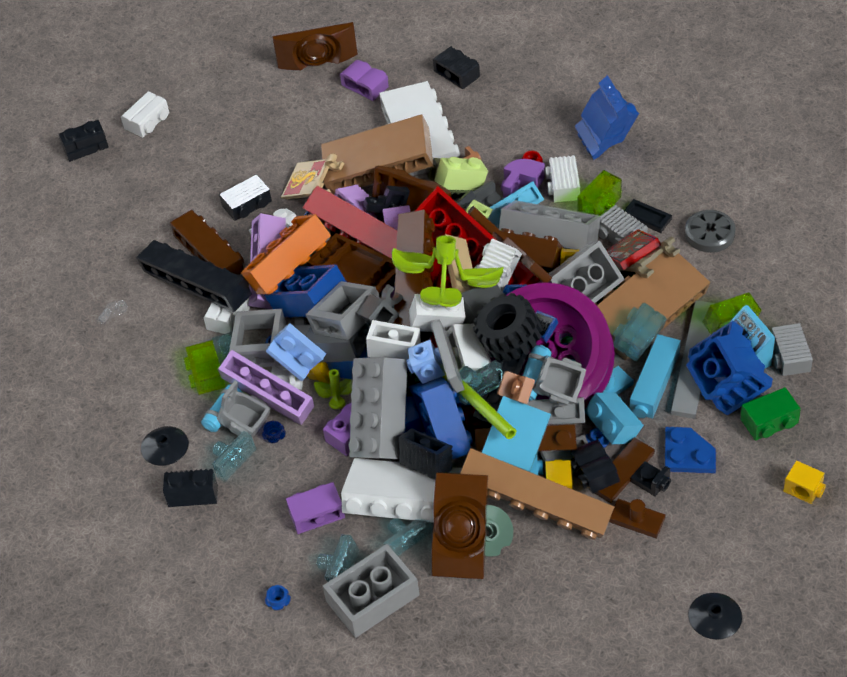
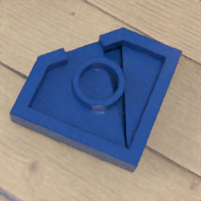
(688, 451)

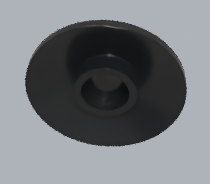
(167, 452)
(715, 625)

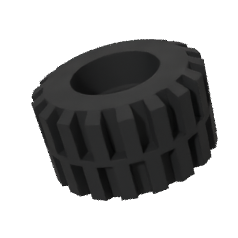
(507, 327)

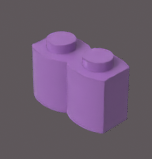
(364, 79)

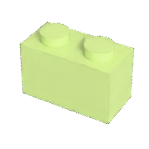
(461, 173)

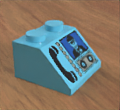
(759, 335)

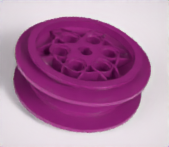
(582, 321)

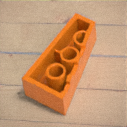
(286, 254)

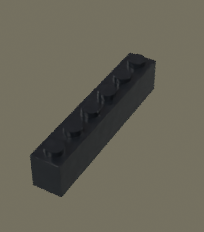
(194, 275)

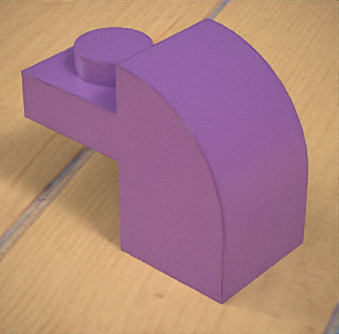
(520, 173)

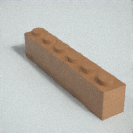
(540, 495)

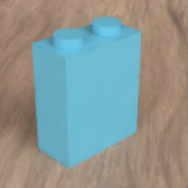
(530, 429)

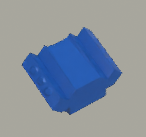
(605, 119)
(728, 368)

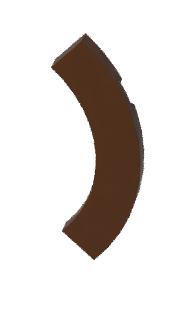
(501, 237)

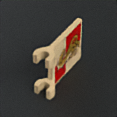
(308, 176)

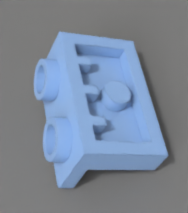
(295, 351)

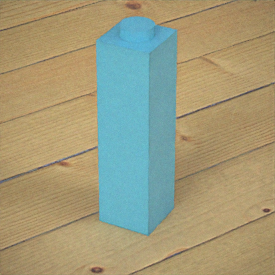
(654, 376)

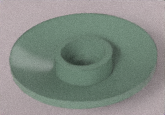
(499, 529)

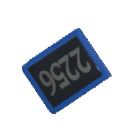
(548, 325)

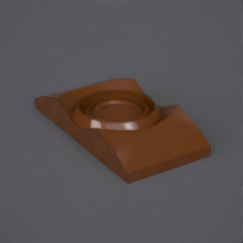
(315, 46)
(418, 188)
(356, 262)
(459, 525)

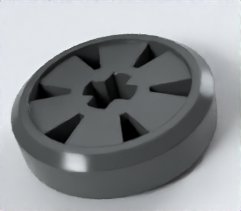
(710, 241)

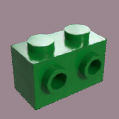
(770, 414)

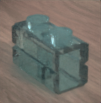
(639, 331)

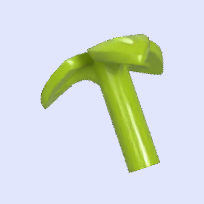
(334, 389)

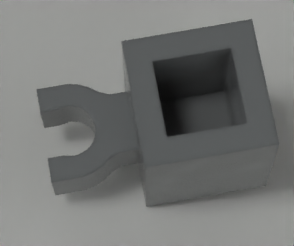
(380, 308)

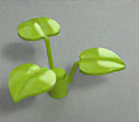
(445, 253)

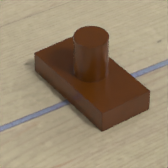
(637, 517)

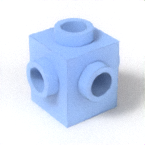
(425, 361)

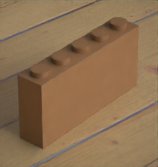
(395, 145)
(668, 290)

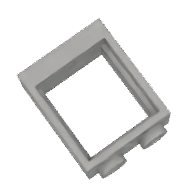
(325, 317)
(256, 320)

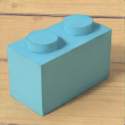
(613, 418)

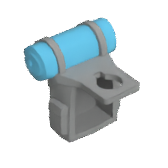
(554, 377)
(236, 412)

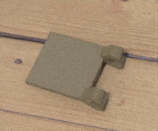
(640, 266)

